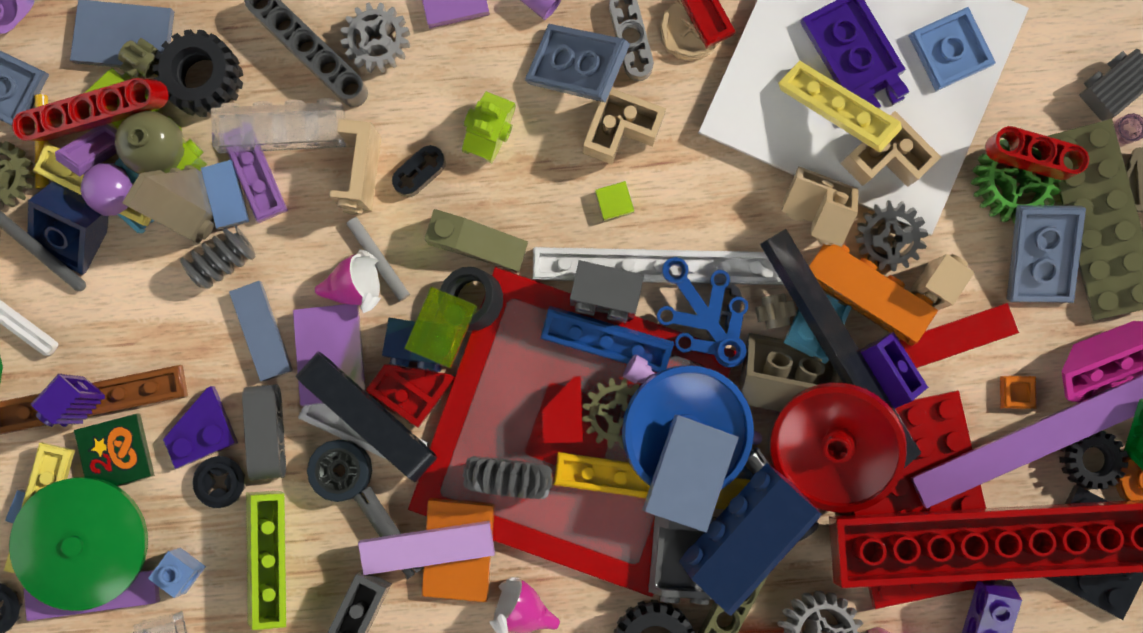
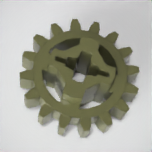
(13, 174)
(596, 409)

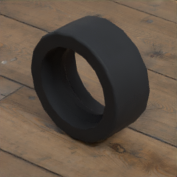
(493, 297)

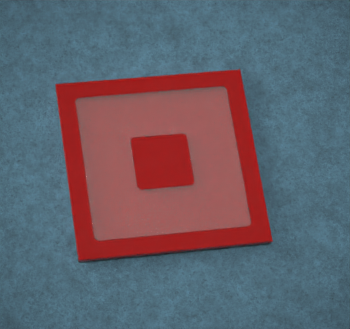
(493, 414)

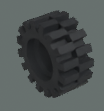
(1112, 461)

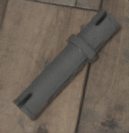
(380, 520)

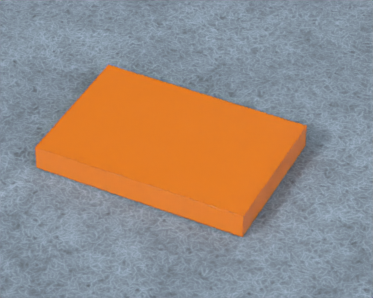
(463, 578)

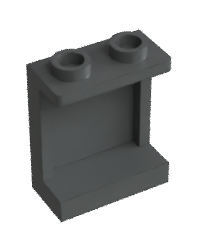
(667, 575)

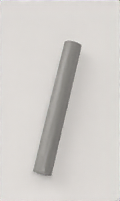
(382, 264)

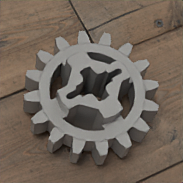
(366, 29)

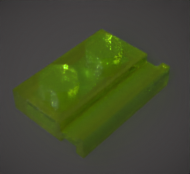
(440, 327)

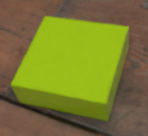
(614, 201)

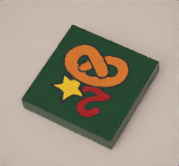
(115, 450)

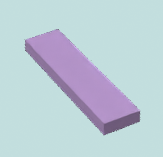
(426, 547)

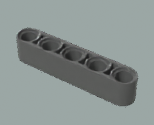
(316, 57)

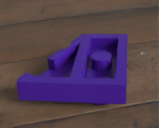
(200, 431)

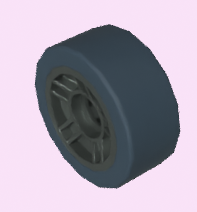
(329, 483)

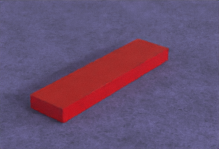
(962, 335)

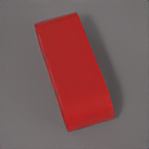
(1051, 151)

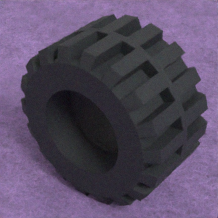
(185, 52)
(653, 614)

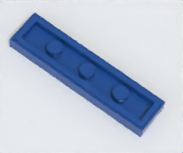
(605, 338)

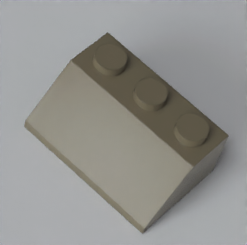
(778, 372)

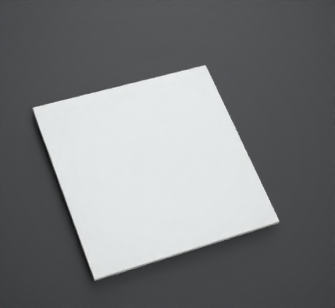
(780, 131)

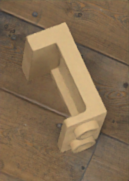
(364, 168)

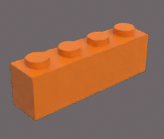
(872, 293)

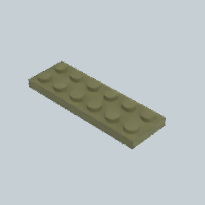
(1112, 229)

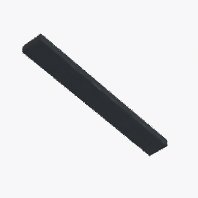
(825, 322)

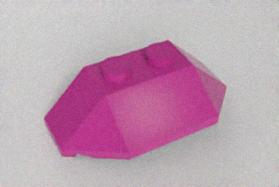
(1103, 361)

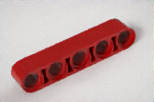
(76, 110)

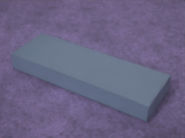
(260, 331)

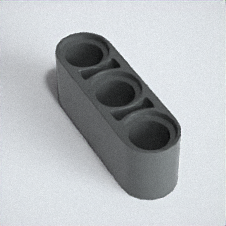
(264, 432)

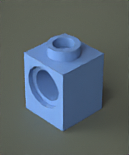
(177, 572)

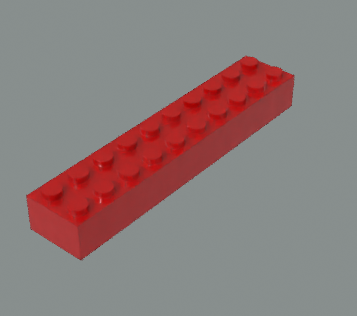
(987, 544)

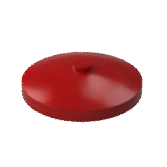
(839, 446)

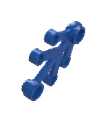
(707, 317)

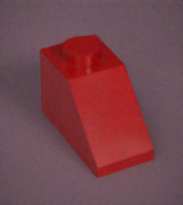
(562, 416)

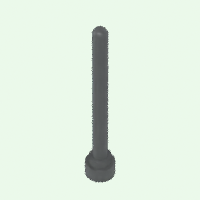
(41, 253)

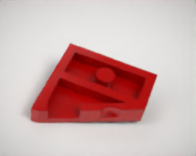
(410, 390)

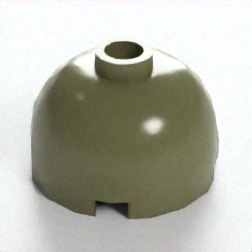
(149, 142)

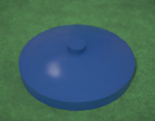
(693, 394)

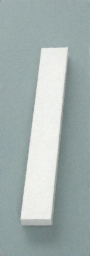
(742, 266)

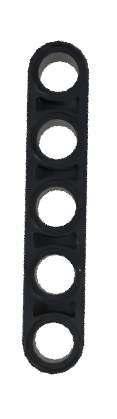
(366, 416)

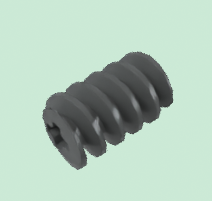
(218, 258)

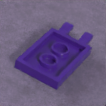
(856, 50)

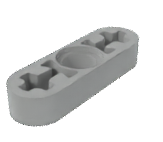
(644, 54)

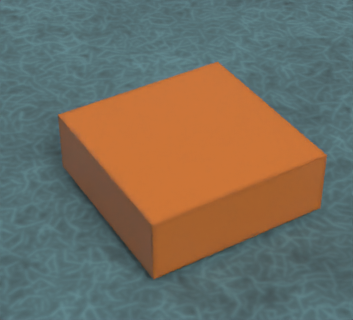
(1018, 392)

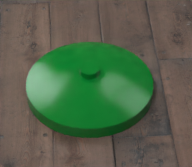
(78, 543)

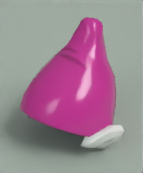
(353, 282)
(521, 609)

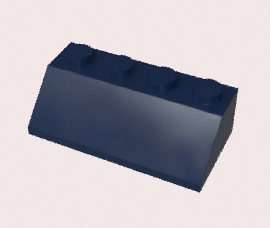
(749, 538)

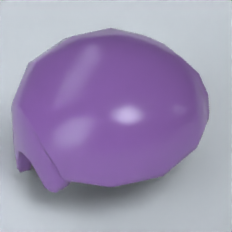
(105, 188)

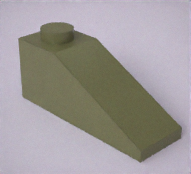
(475, 240)

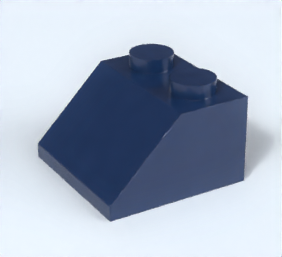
(66, 226)

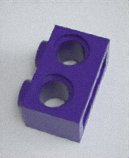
(993, 608)

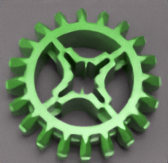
(1006, 203)

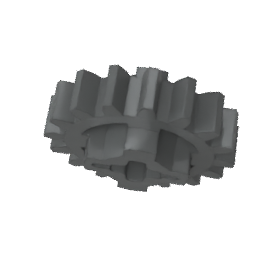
(903, 236)

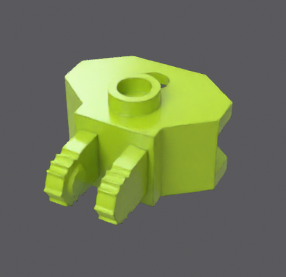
(488, 126)

